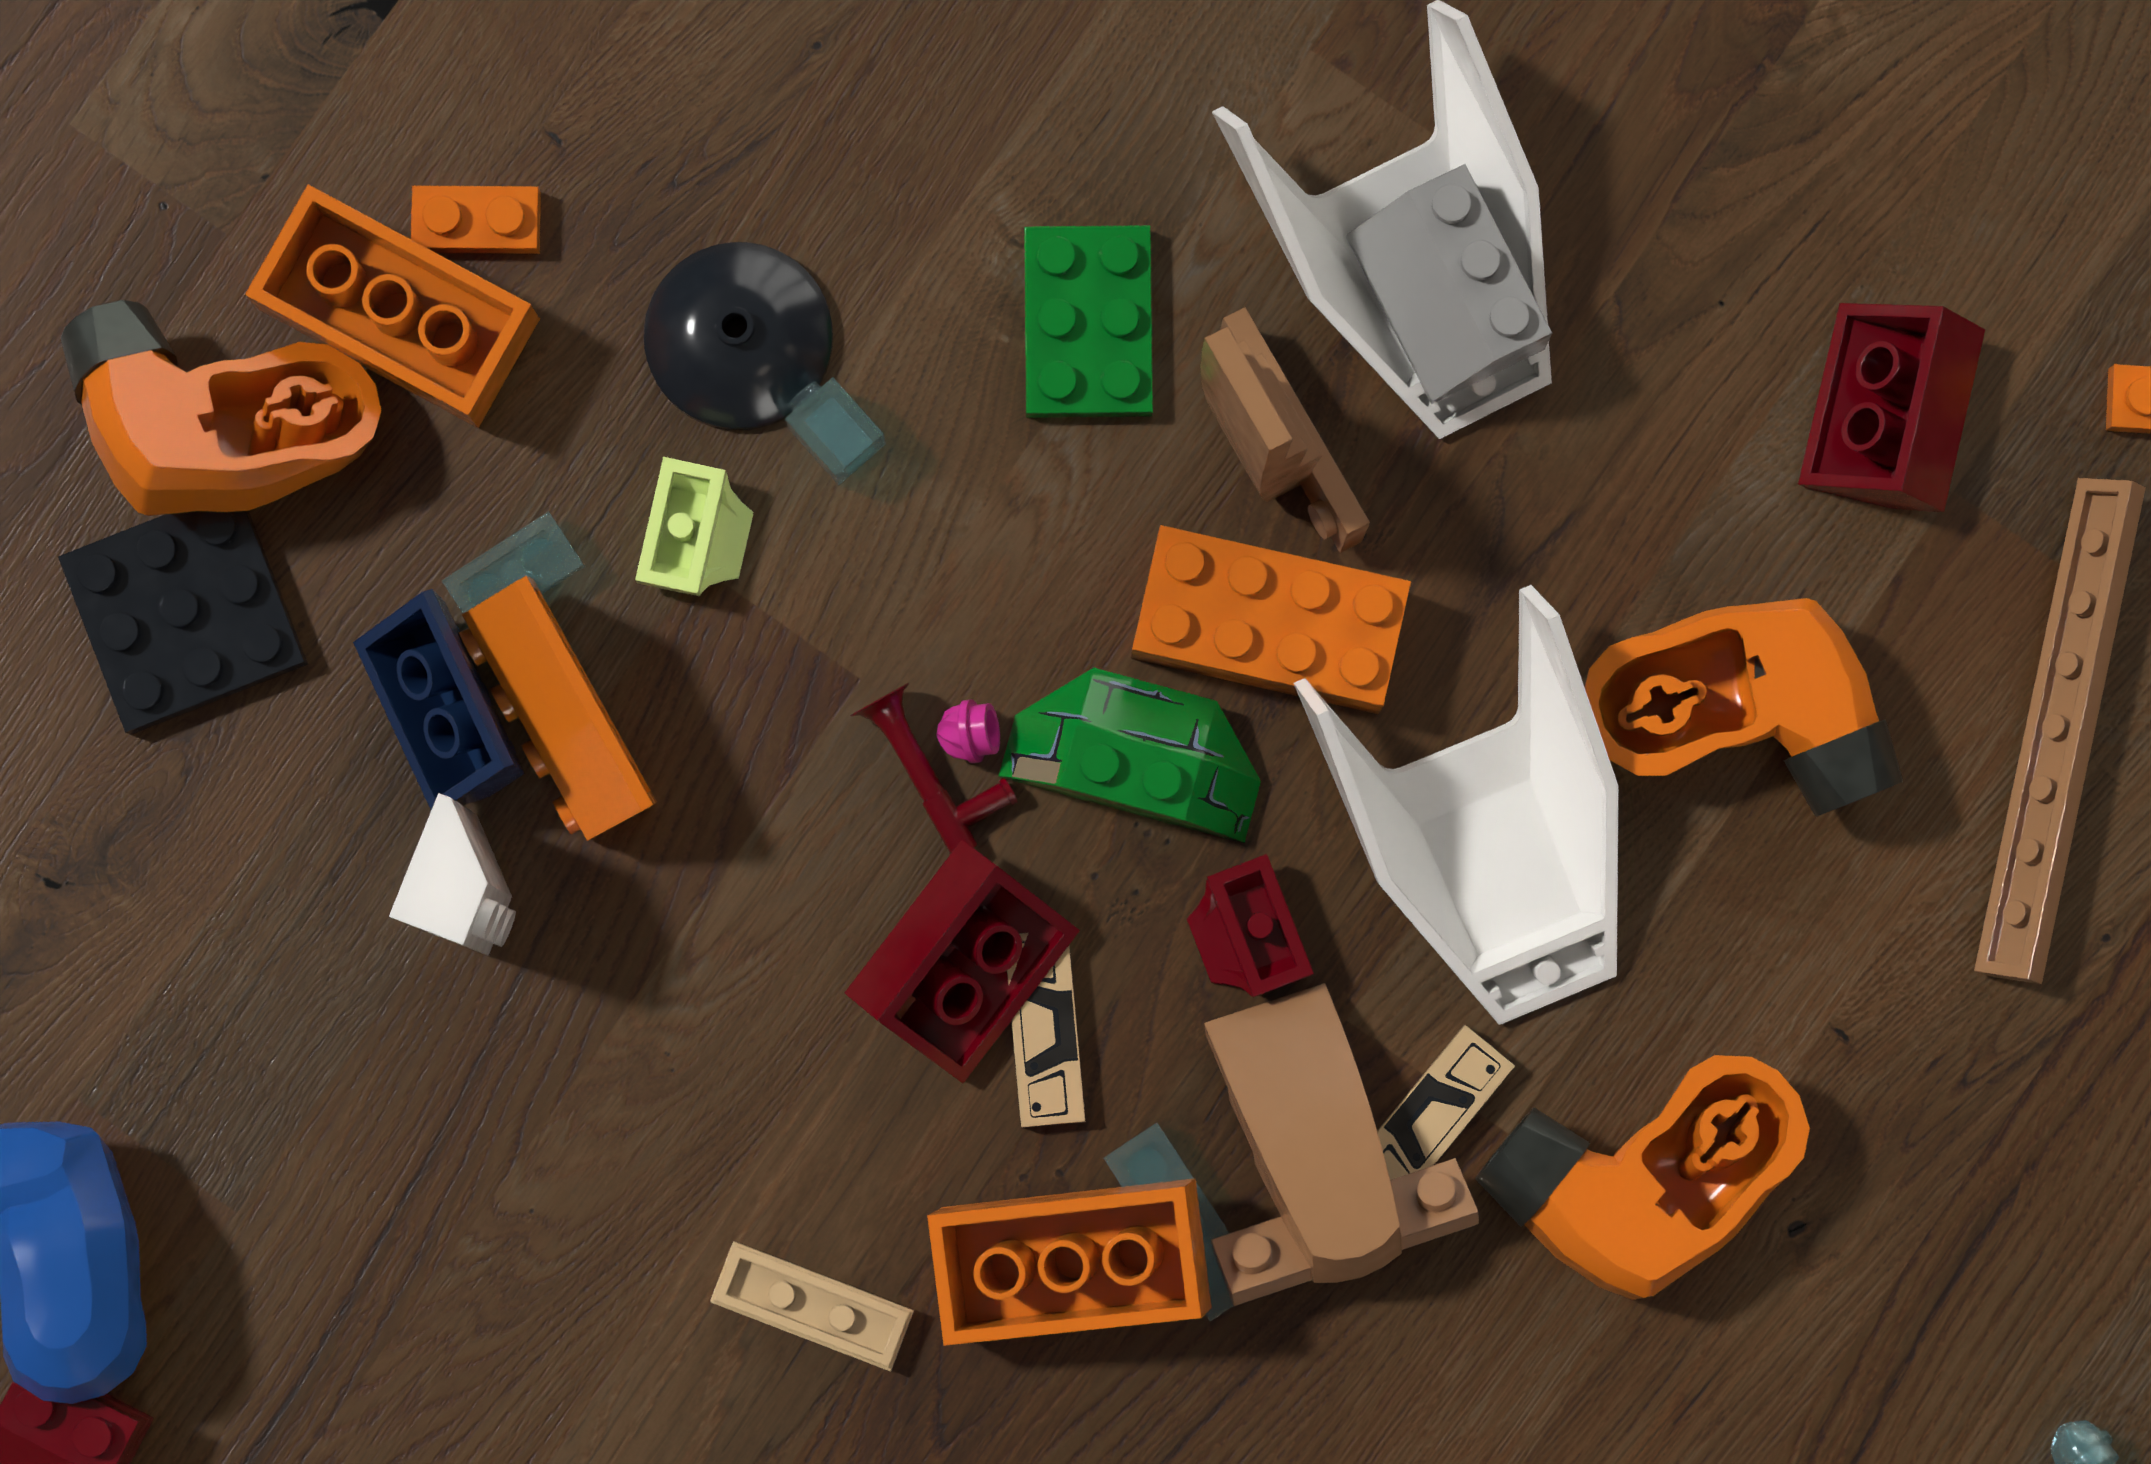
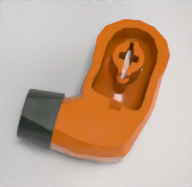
(215, 434)
(1740, 680)
(1668, 1191)

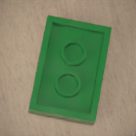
(1088, 321)

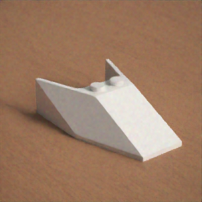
(1313, 229)
(1500, 839)

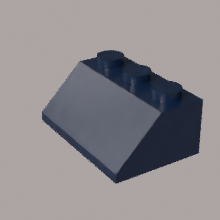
(438, 703)

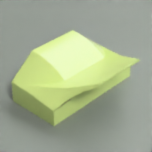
(693, 530)

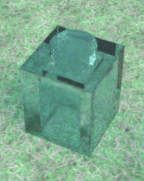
(833, 429)

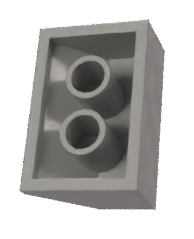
(1449, 284)

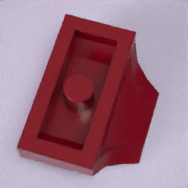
(1248, 930)

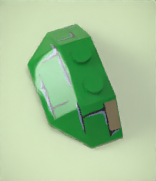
(1136, 752)

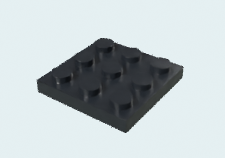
(181, 613)

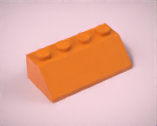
(558, 709)

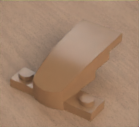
(1273, 429)
(1318, 1155)

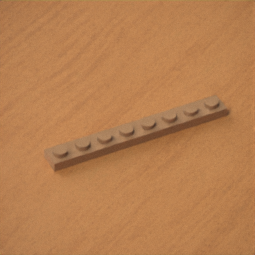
(2059, 730)

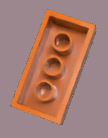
(393, 306)
(1270, 619)
(1069, 1262)

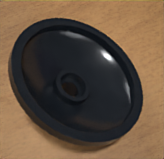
(748, 377)

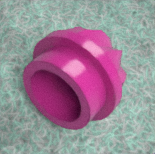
(969, 731)

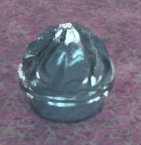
(2082, 1444)

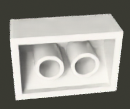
(455, 882)

